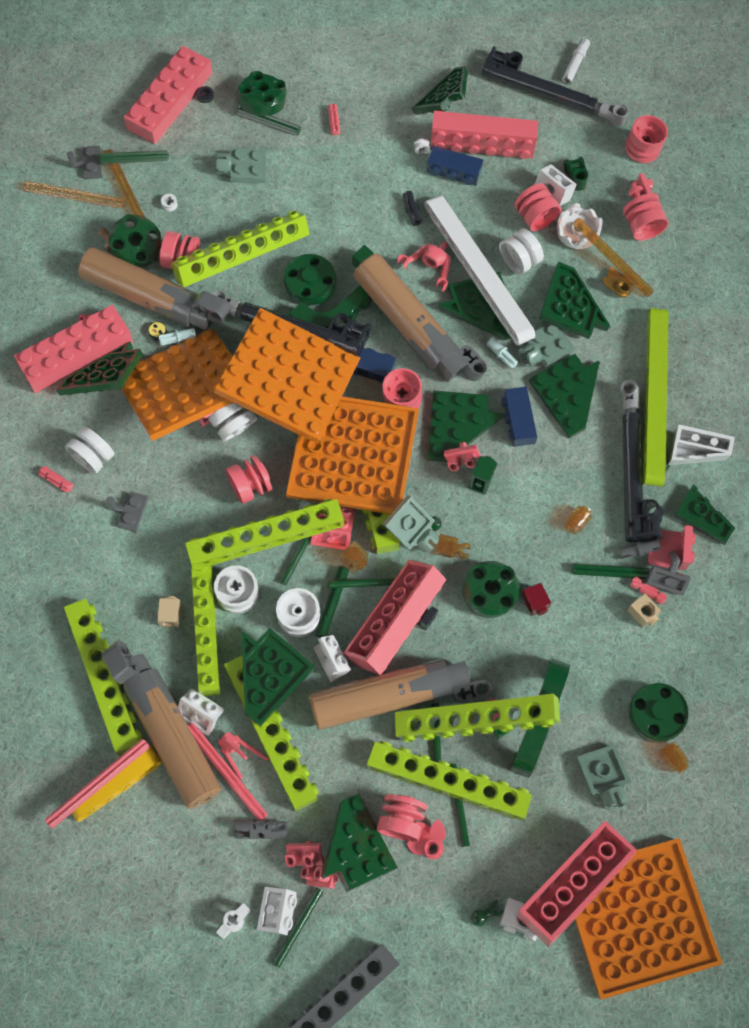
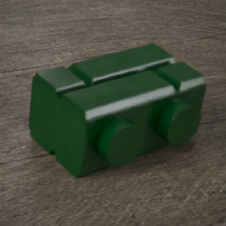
(483, 474)

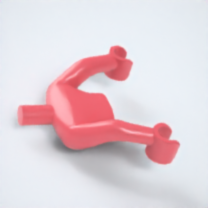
(432, 257)

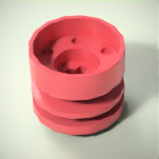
(646, 139)
(537, 207)
(645, 217)
(174, 247)
(402, 382)
(248, 479)
(402, 812)

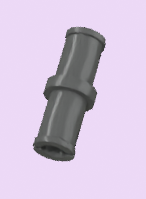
(640, 548)

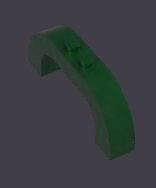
(351, 305)
(534, 739)

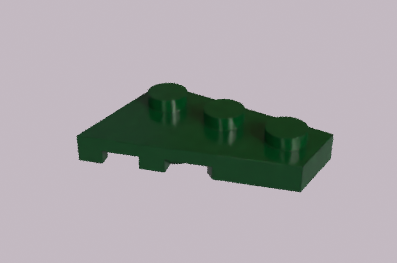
(704, 517)

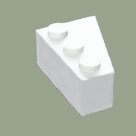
(699, 446)

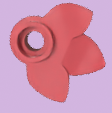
(429, 836)

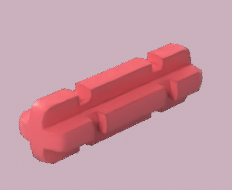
(334, 119)
(55, 479)
(649, 590)

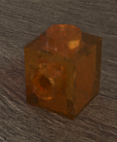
(354, 557)

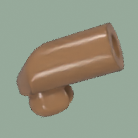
(104, 233)

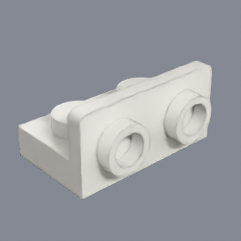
(331, 658)
(200, 711)
(277, 910)

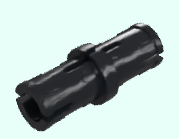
(412, 208)

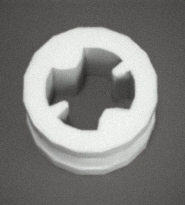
(422, 146)
(166, 198)

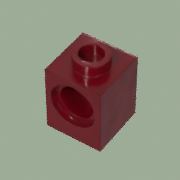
(536, 599)

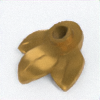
(617, 283)

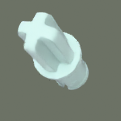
(177, 336)
(502, 352)

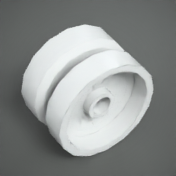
(521, 251)
(232, 420)
(89, 450)
(232, 579)
(298, 601)

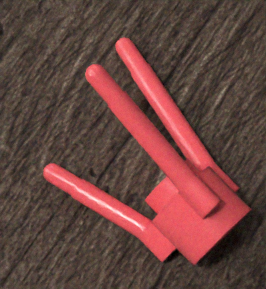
(231, 744)

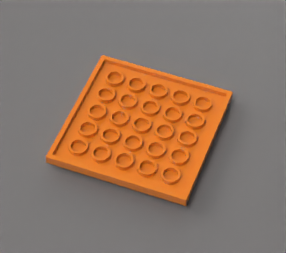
(287, 375)
(178, 384)
(359, 457)
(647, 924)

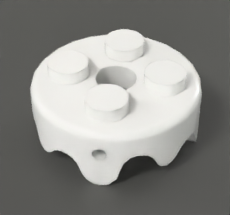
(566, 230)

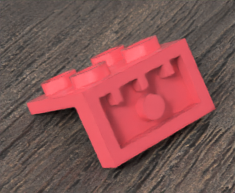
(336, 538)

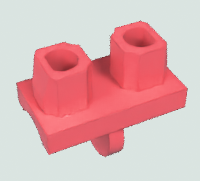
(641, 187)
(462, 456)
(304, 854)
(314, 878)

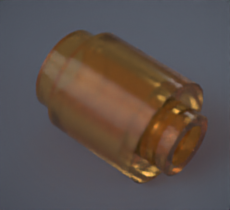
(578, 519)
(675, 758)

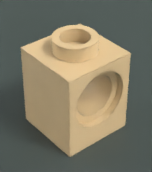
(644, 602)
(169, 612)

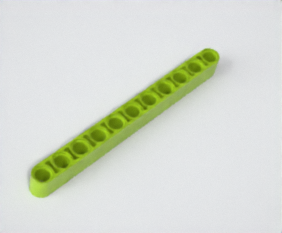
(656, 398)

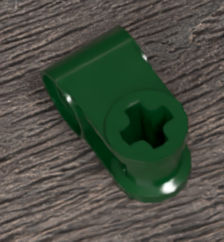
(576, 172)

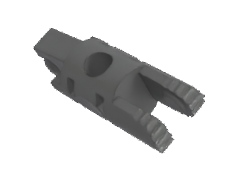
(259, 829)

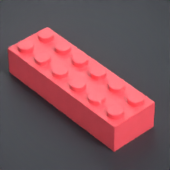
(168, 94)
(484, 134)
(73, 348)
(394, 616)
(576, 883)

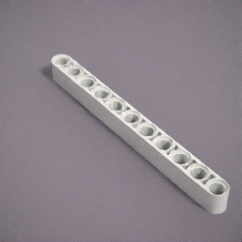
(479, 270)

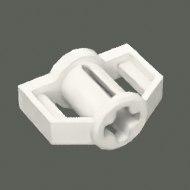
(233, 921)

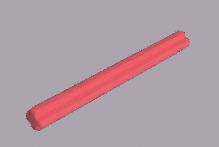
(227, 773)
(97, 783)

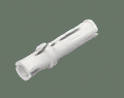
(578, 57)

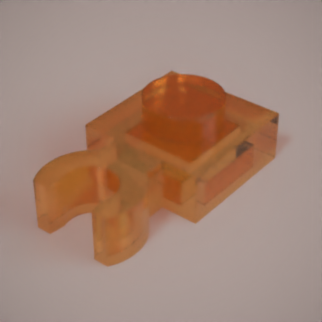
(449, 546)

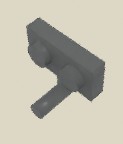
(90, 162)
(131, 512)
(668, 578)

